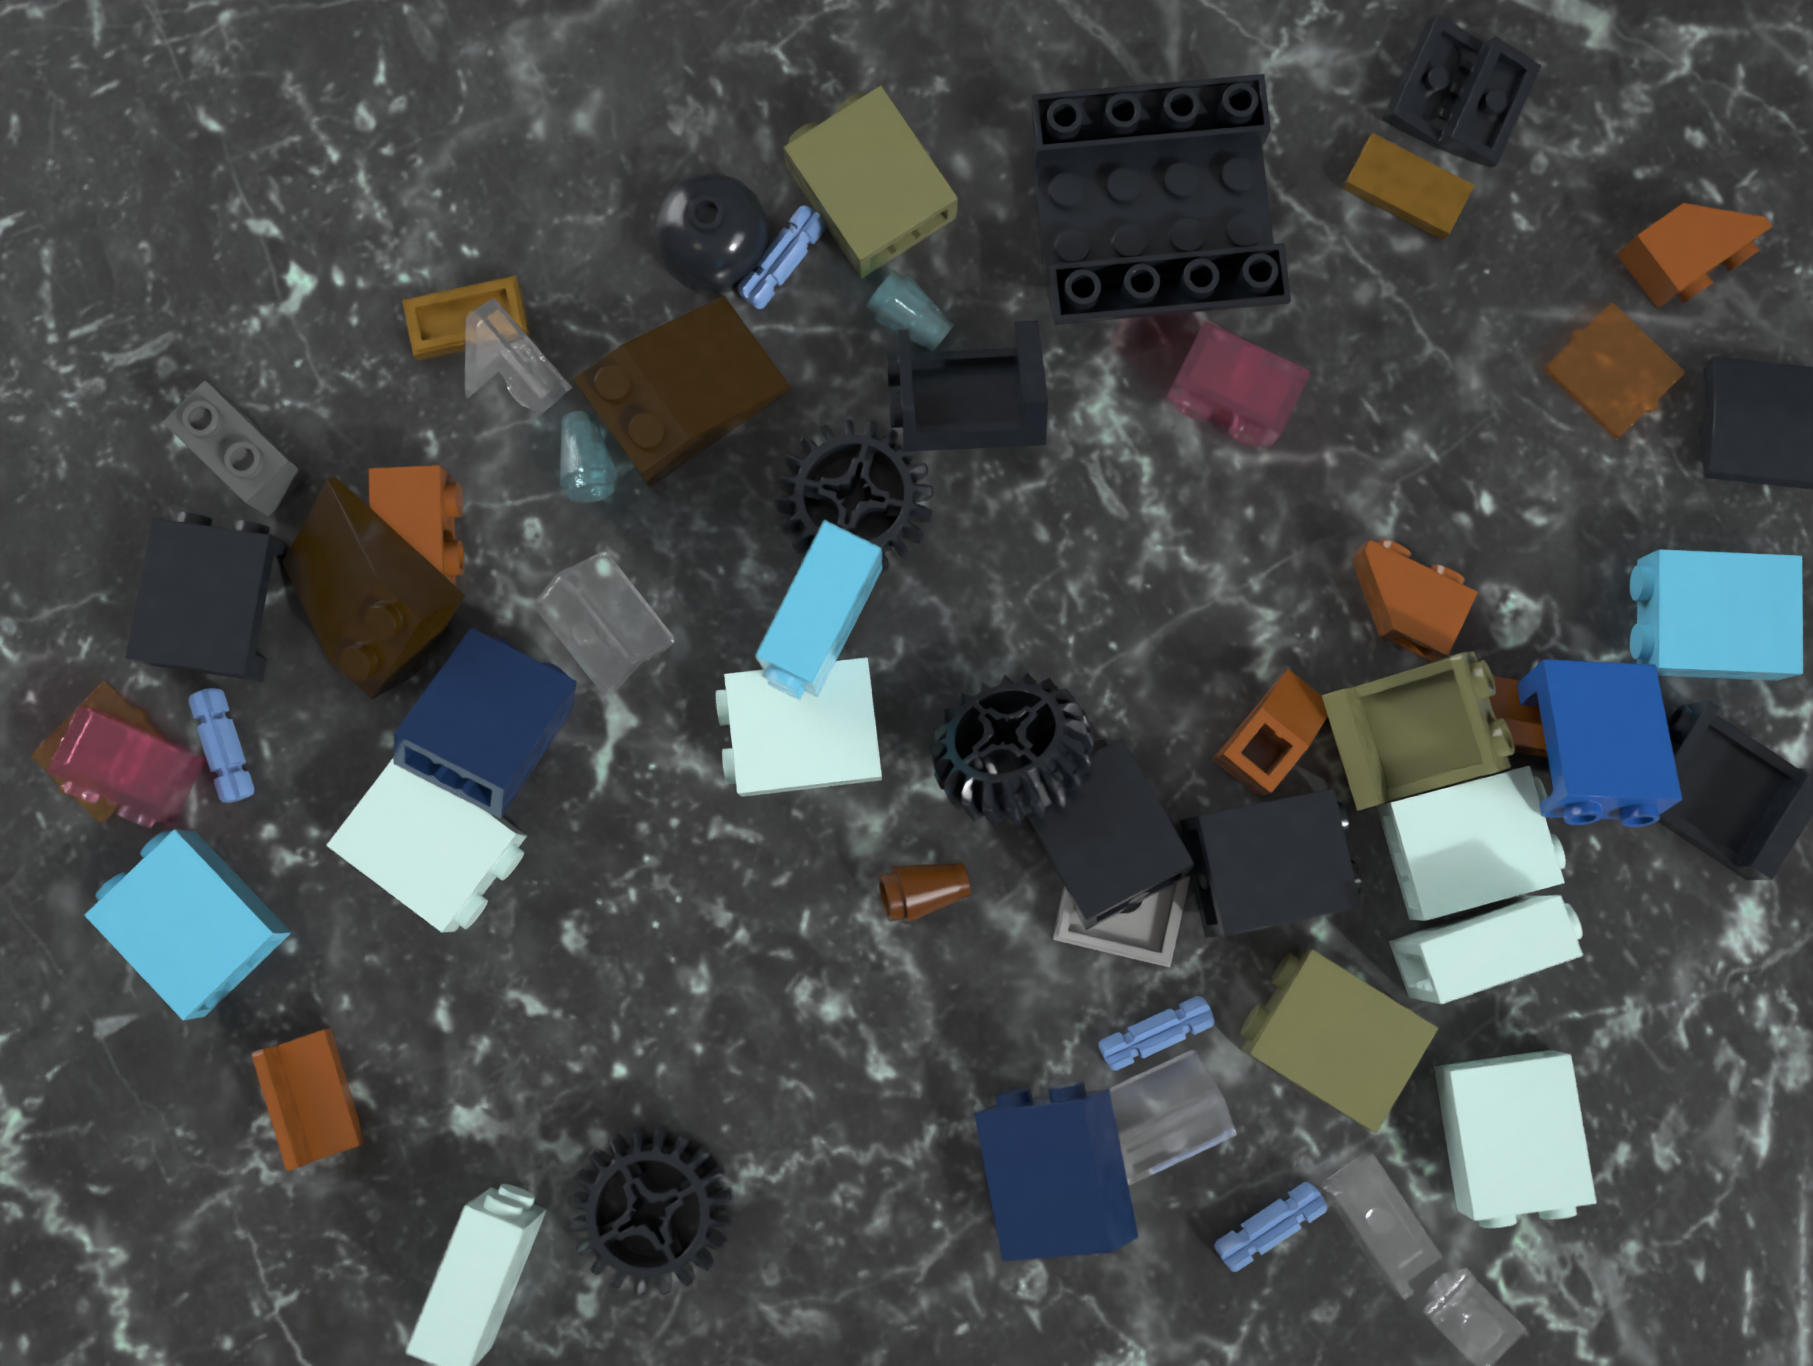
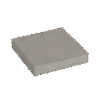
(1140, 932)

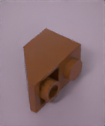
(1687, 245)
(422, 509)
(1410, 602)
(1273, 734)

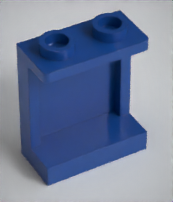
(1603, 741)

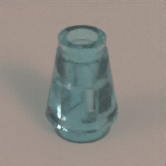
(904, 305)
(584, 459)

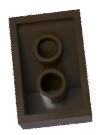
(681, 387)
(367, 591)

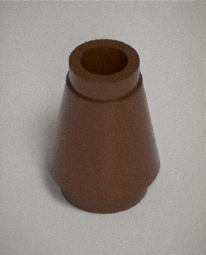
(922, 889)

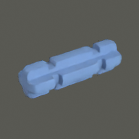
(782, 257)
(221, 745)
(1156, 1033)
(1270, 1226)

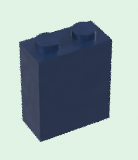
(484, 722)
(1056, 1173)

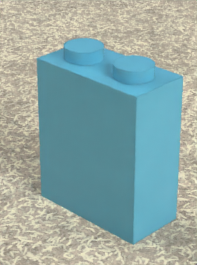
(819, 611)
(1718, 614)
(186, 922)

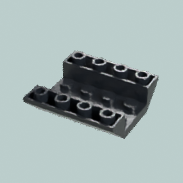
(1155, 200)

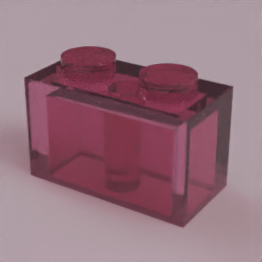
(1237, 386)
(125, 766)

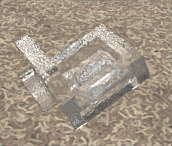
(1471, 1318)

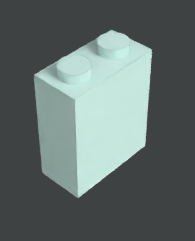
(801, 742)
(1472, 844)
(428, 847)
(1487, 947)
(1515, 1137)
(477, 1277)

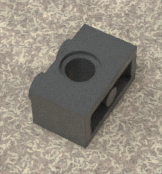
(235, 448)

